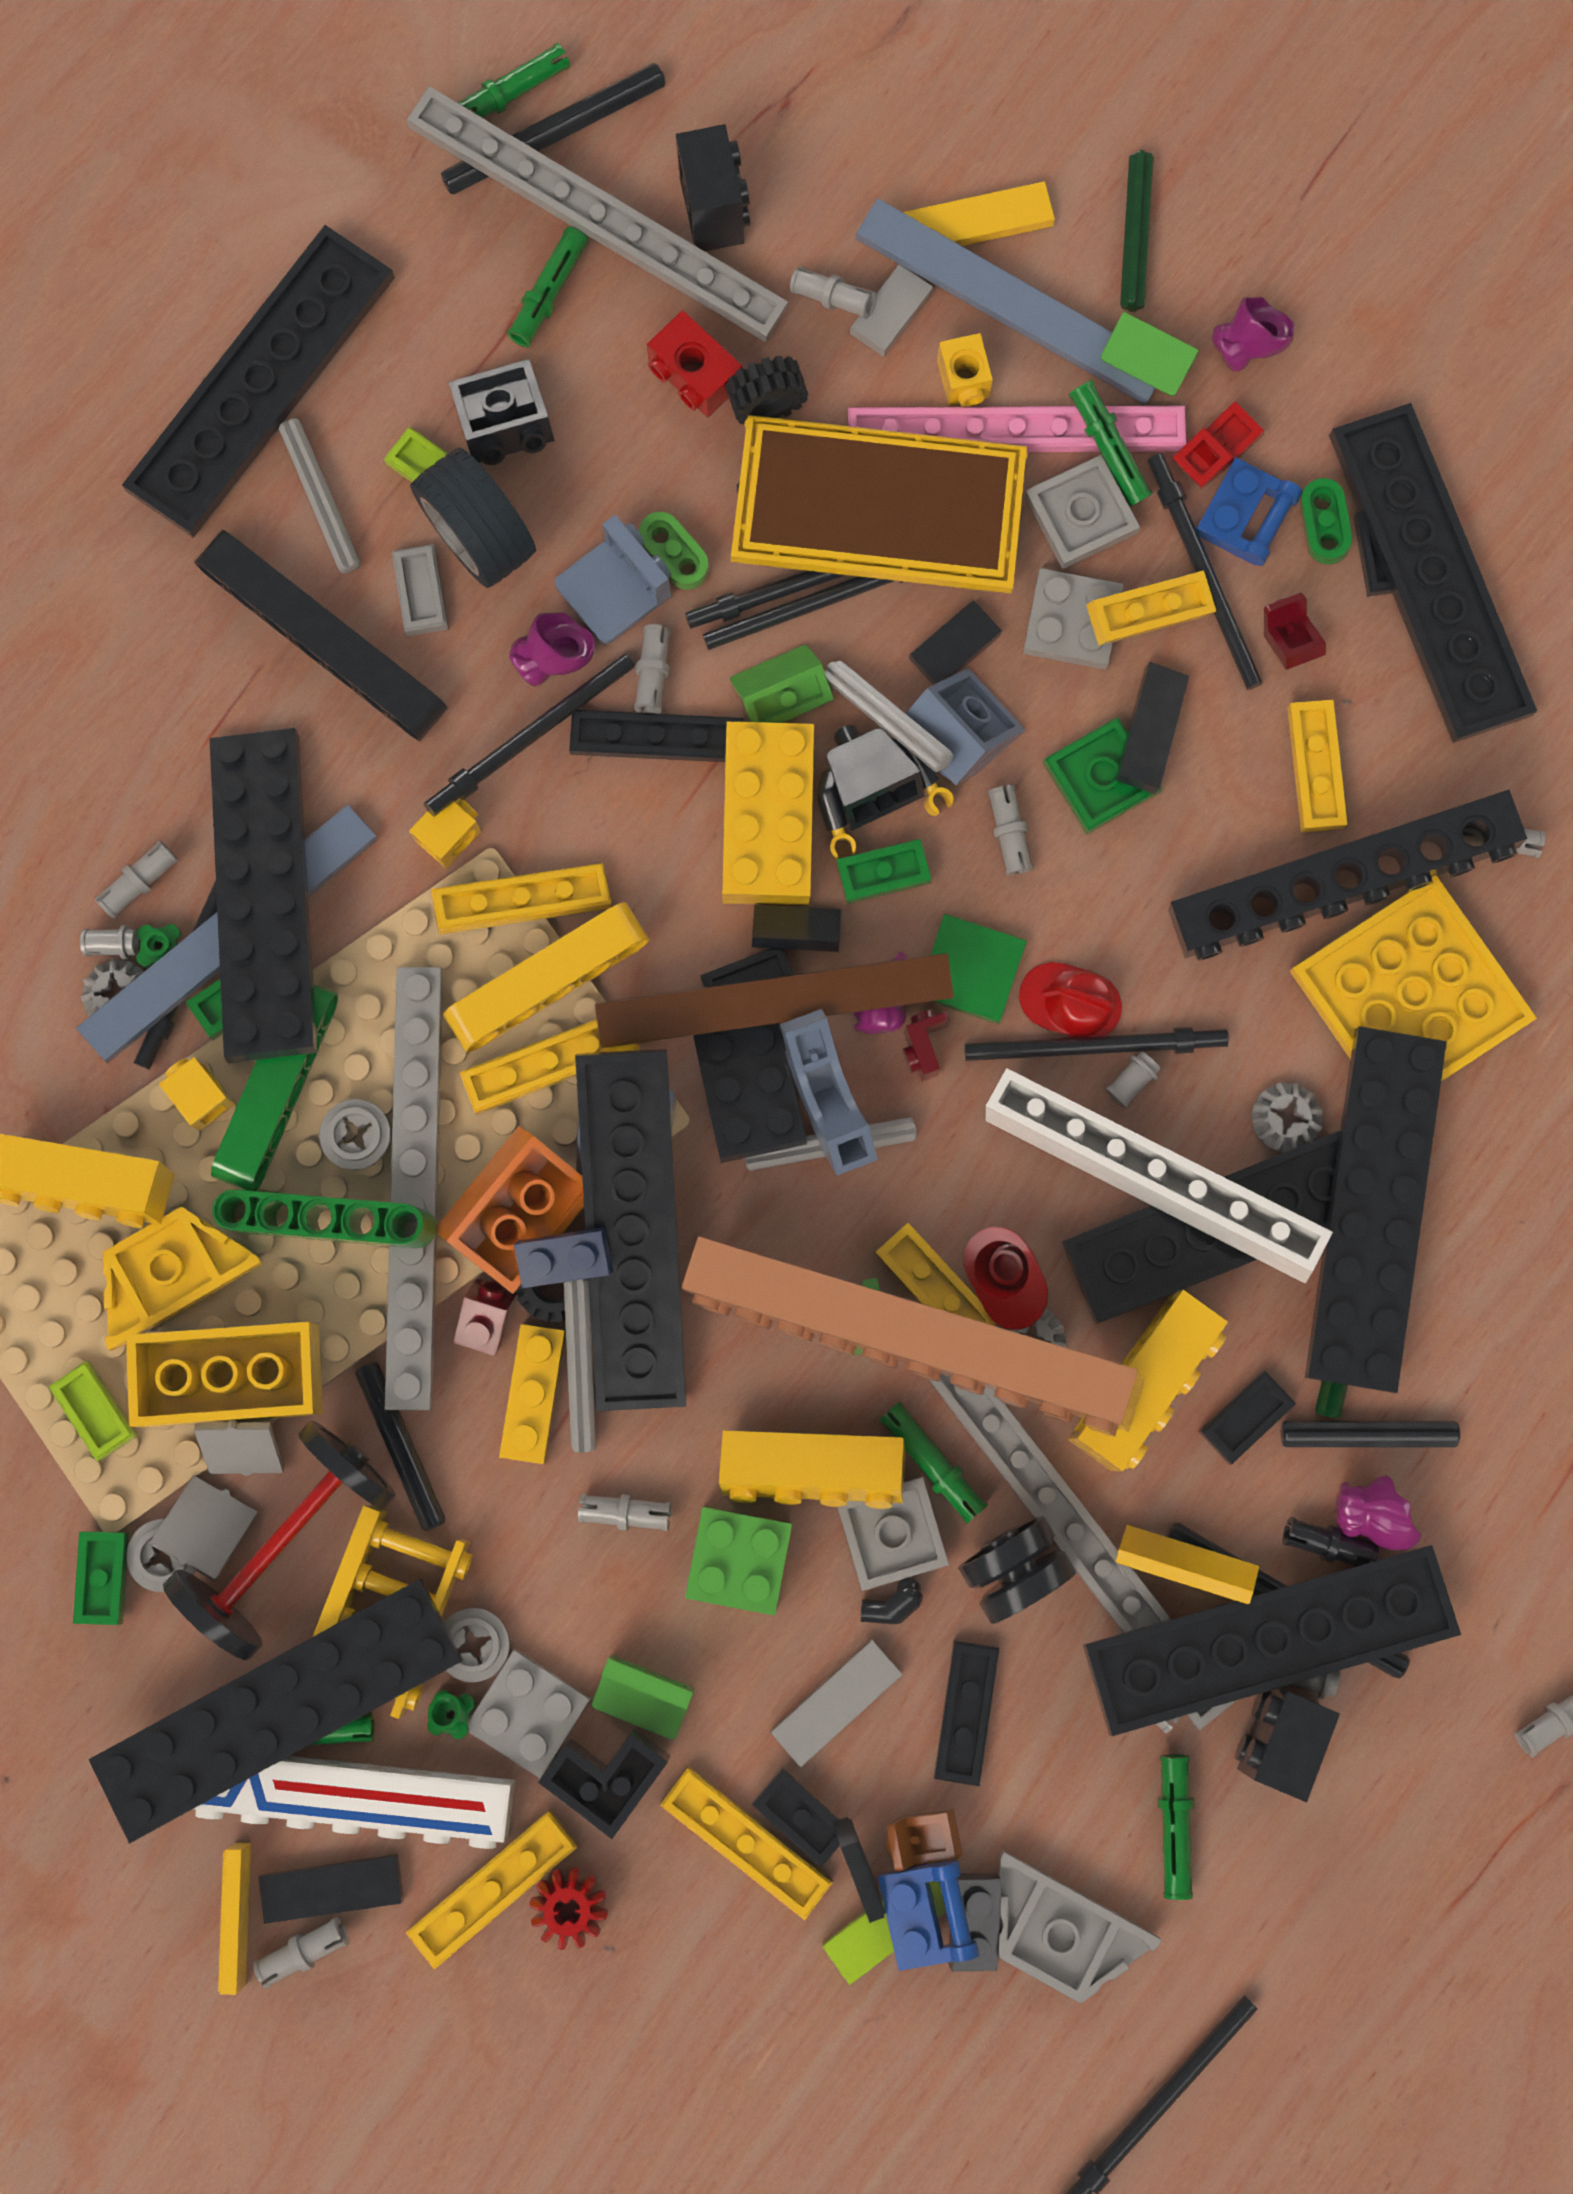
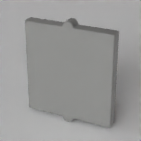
(239, 1447)
(203, 1528)

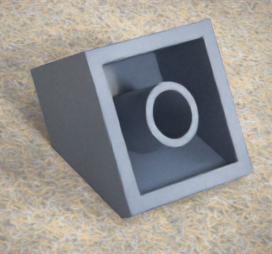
(967, 722)

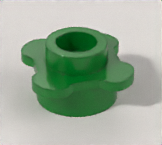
(150, 936)
(438, 1714)

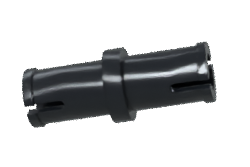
(1329, 1543)

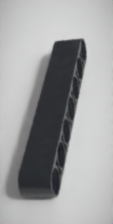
(321, 635)

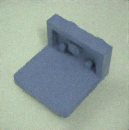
(615, 582)

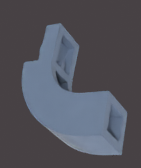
(825, 1093)

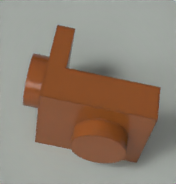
(923, 1839)

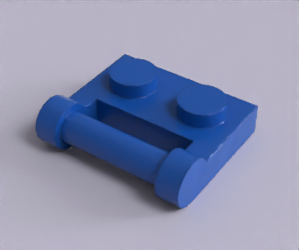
(1235, 505)
(914, 1916)

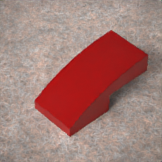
(1217, 446)

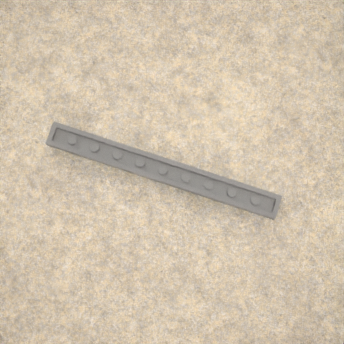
(597, 214)
(414, 1183)
(1049, 1496)

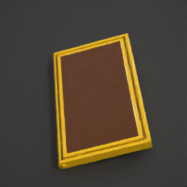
(879, 504)

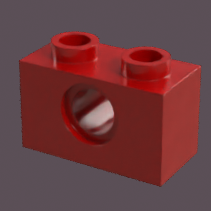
(687, 342)

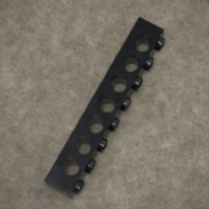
(1492, 816)

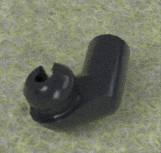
(897, 1607)

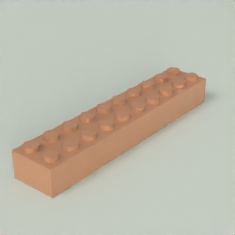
(916, 1334)

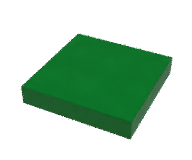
(1087, 776)
(980, 966)

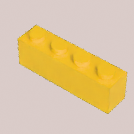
(83, 1180)
(812, 1468)

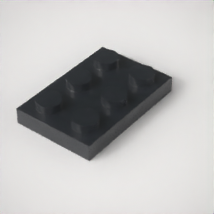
(749, 1091)

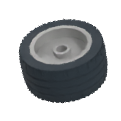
(473, 517)

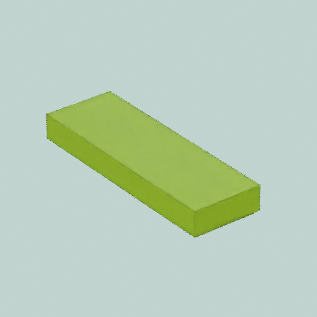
(865, 1944)

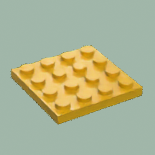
(1416, 974)

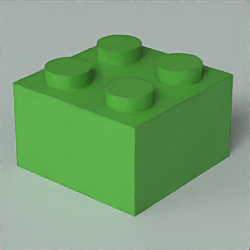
(738, 1560)

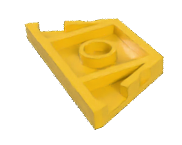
(167, 1271)

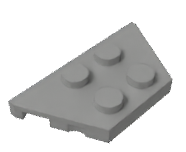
(1063, 1933)

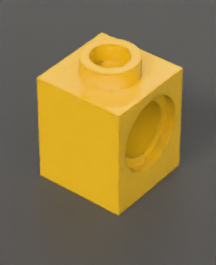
(966, 354)
(447, 832)
(196, 1092)

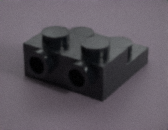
(502, 412)

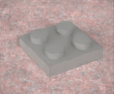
(1082, 512)
(1060, 620)
(893, 1540)
(527, 1713)

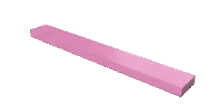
(1031, 426)

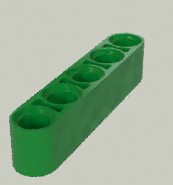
(267, 1107)
(305, 1212)

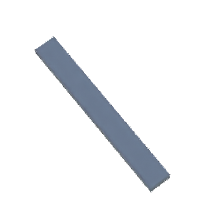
(995, 293)
(197, 956)

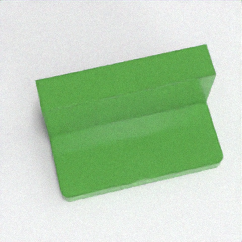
(1149, 354)
(783, 686)
(642, 1697)

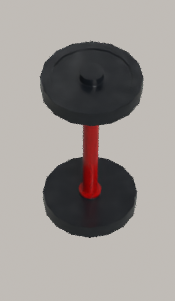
(214, 1612)

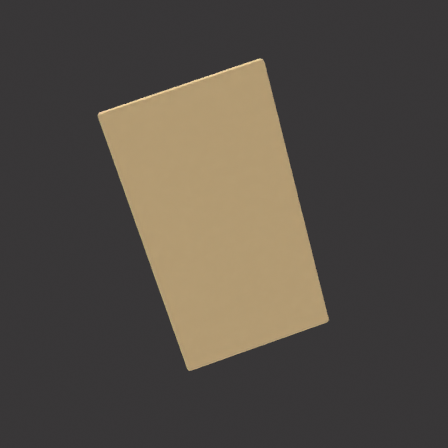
(55, 1260)

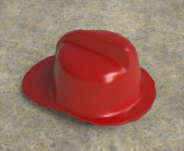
(1070, 1000)
(1006, 1277)

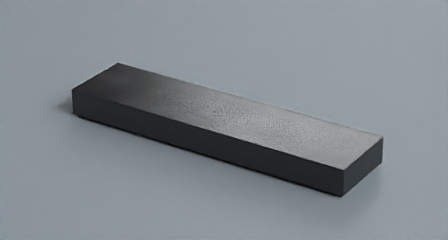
(649, 735)

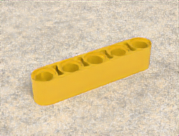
(546, 977)

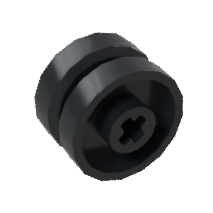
(1020, 1575)

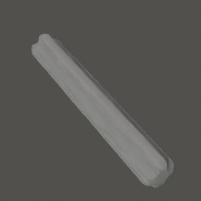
(319, 496)
(888, 716)
(882, 1133)
(580, 1365)

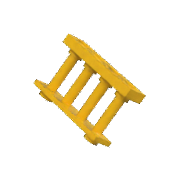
(357, 1575)

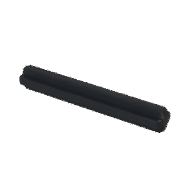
(1370, 1434)
(400, 1448)

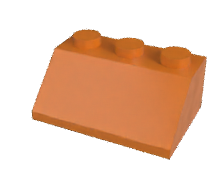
(516, 1197)

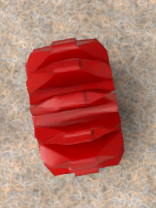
(572, 1924)

